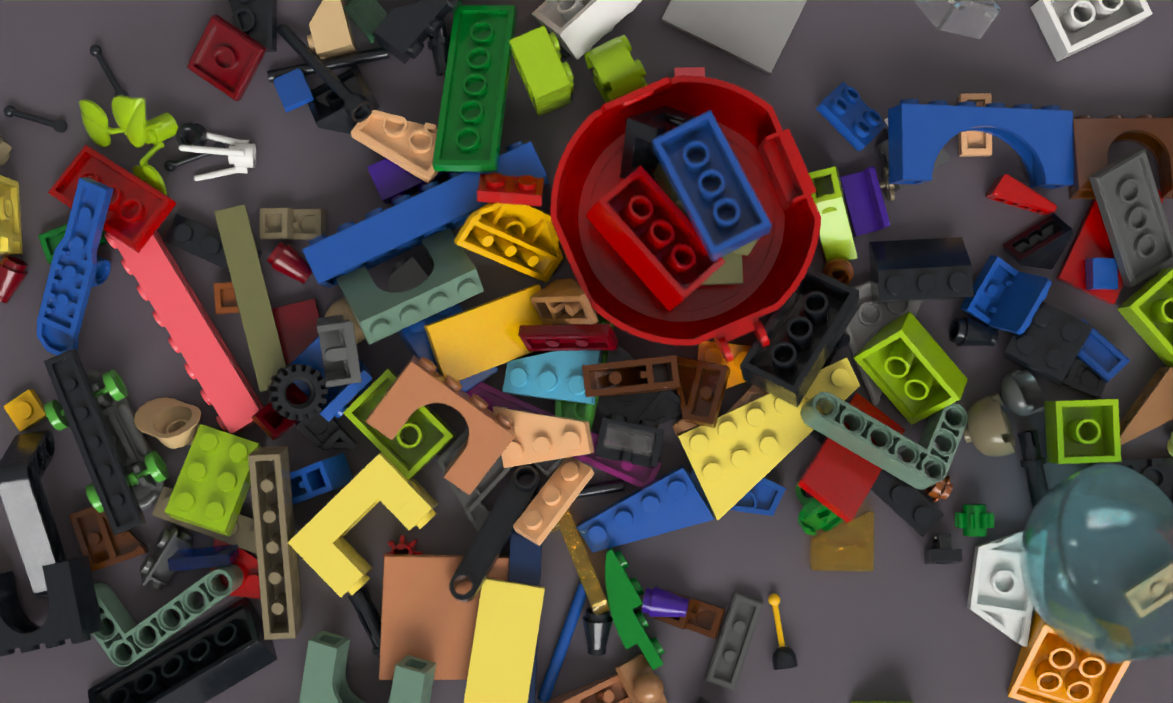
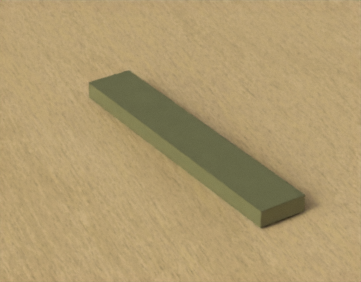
(251, 293)

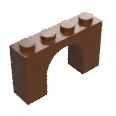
(1095, 136)

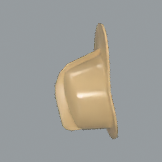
(169, 421)

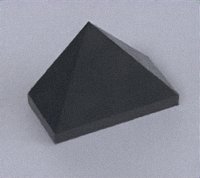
(1041, 243)

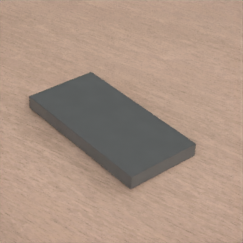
(1133, 217)

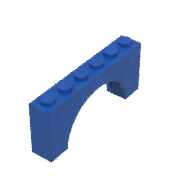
(1037, 135)

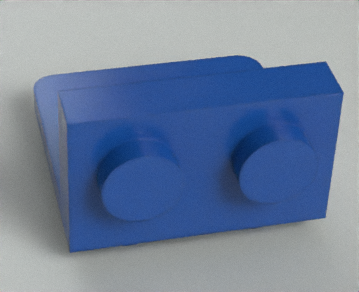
(851, 116)
(1006, 296)
(337, 396)

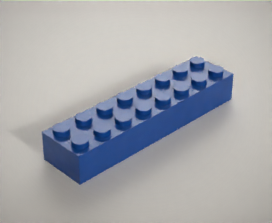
(411, 219)

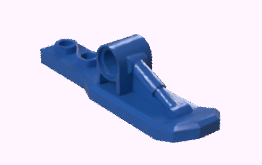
(74, 269)

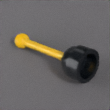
(783, 656)

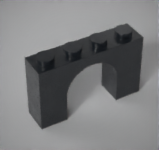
(71, 611)

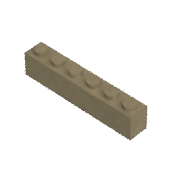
(273, 531)

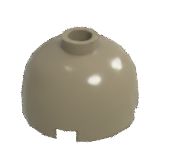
(990, 427)

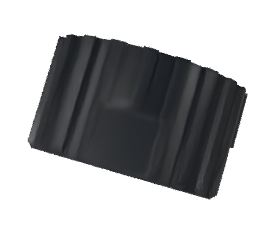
(183, 130)

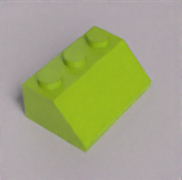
(911, 369)

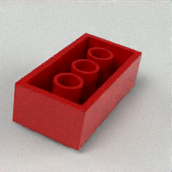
(653, 238)

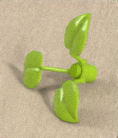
(131, 119)

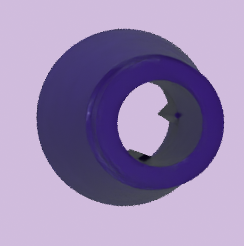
(663, 603)

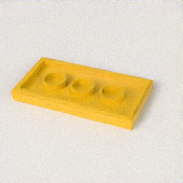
(483, 335)

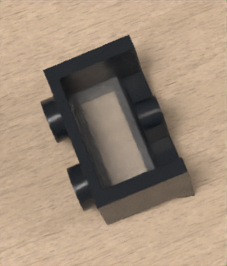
(629, 441)

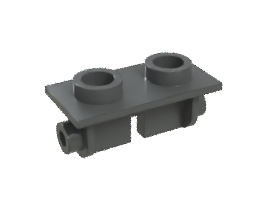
(157, 567)

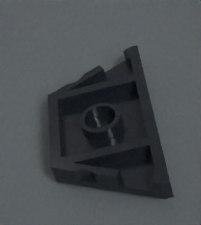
(651, 406)

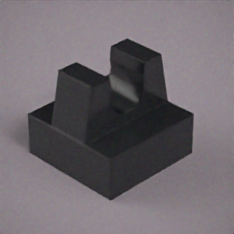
(942, 551)

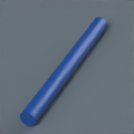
(562, 644)

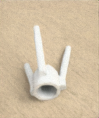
(241, 154)

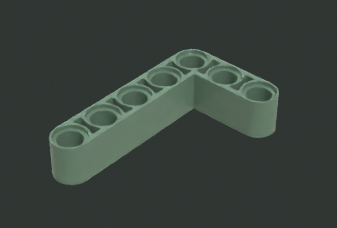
(888, 441)
(162, 620)

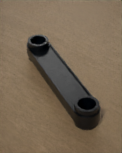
(494, 533)

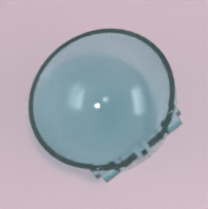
(1103, 563)

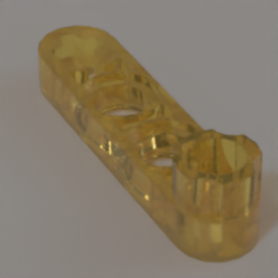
(582, 563)

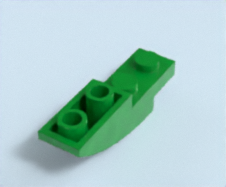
(623, 598)

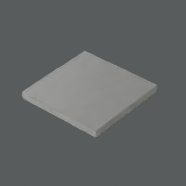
(741, 28)

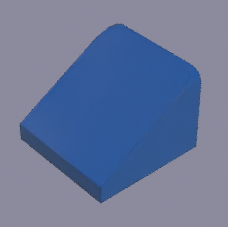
(293, 89)
(1101, 274)

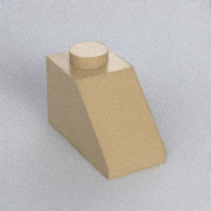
(331, 31)

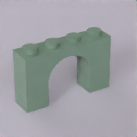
(385, 312)
(326, 674)

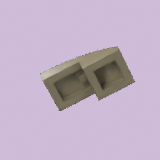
(291, 223)

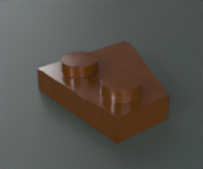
(701, 390)
(99, 542)

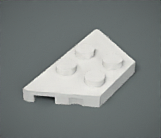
(998, 588)

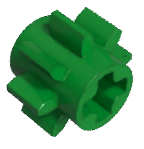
(974, 520)

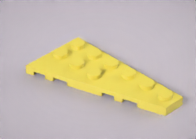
(755, 439)

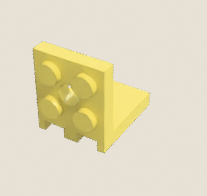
(10, 217)

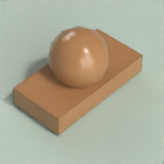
(640, 681)

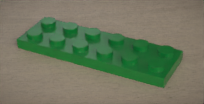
(475, 89)

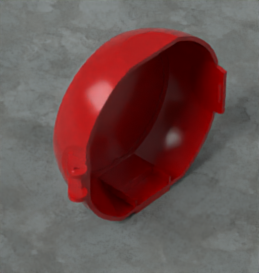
(772, 168)

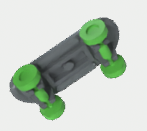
(142, 464)

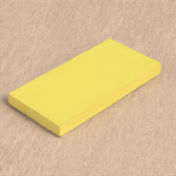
(504, 642)

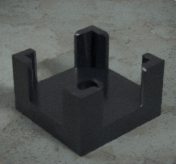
(639, 135)

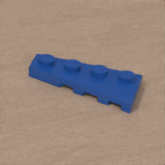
(652, 510)

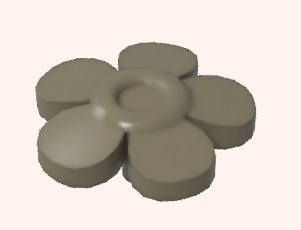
(888, 188)

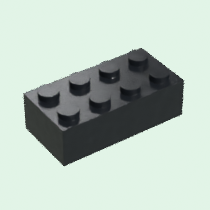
(801, 337)

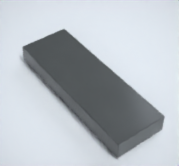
(734, 640)

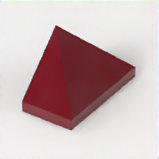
(275, 424)

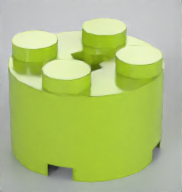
(615, 69)

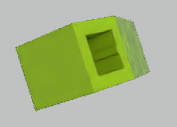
(835, 223)

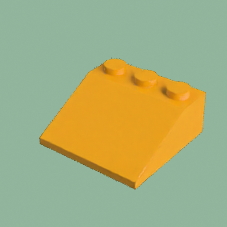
(1061, 673)

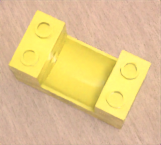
(322, 538)

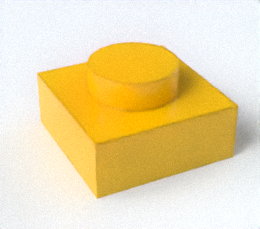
(26, 410)

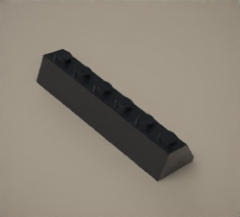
(195, 663)

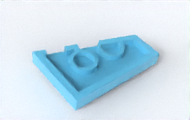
(551, 375)

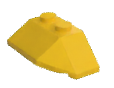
(514, 237)

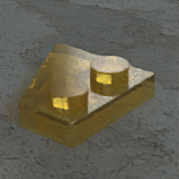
(845, 546)

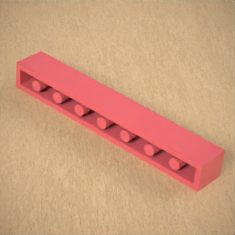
(191, 332)

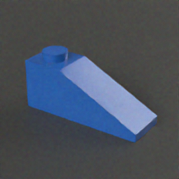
(320, 478)

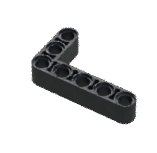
(28, 505)

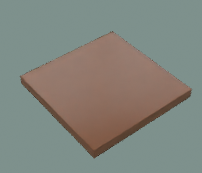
(424, 617)

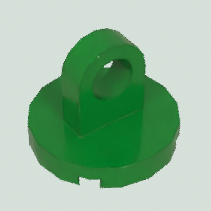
(815, 514)

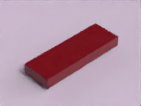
(568, 337)

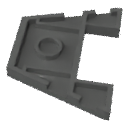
(472, 504)

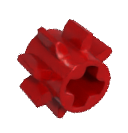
(403, 544)

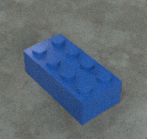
(711, 186)

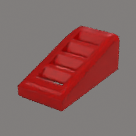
(1014, 193)

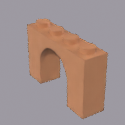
(422, 385)

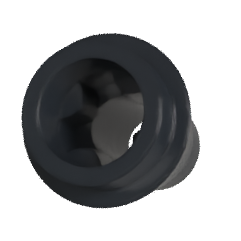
(972, 333)
(597, 631)

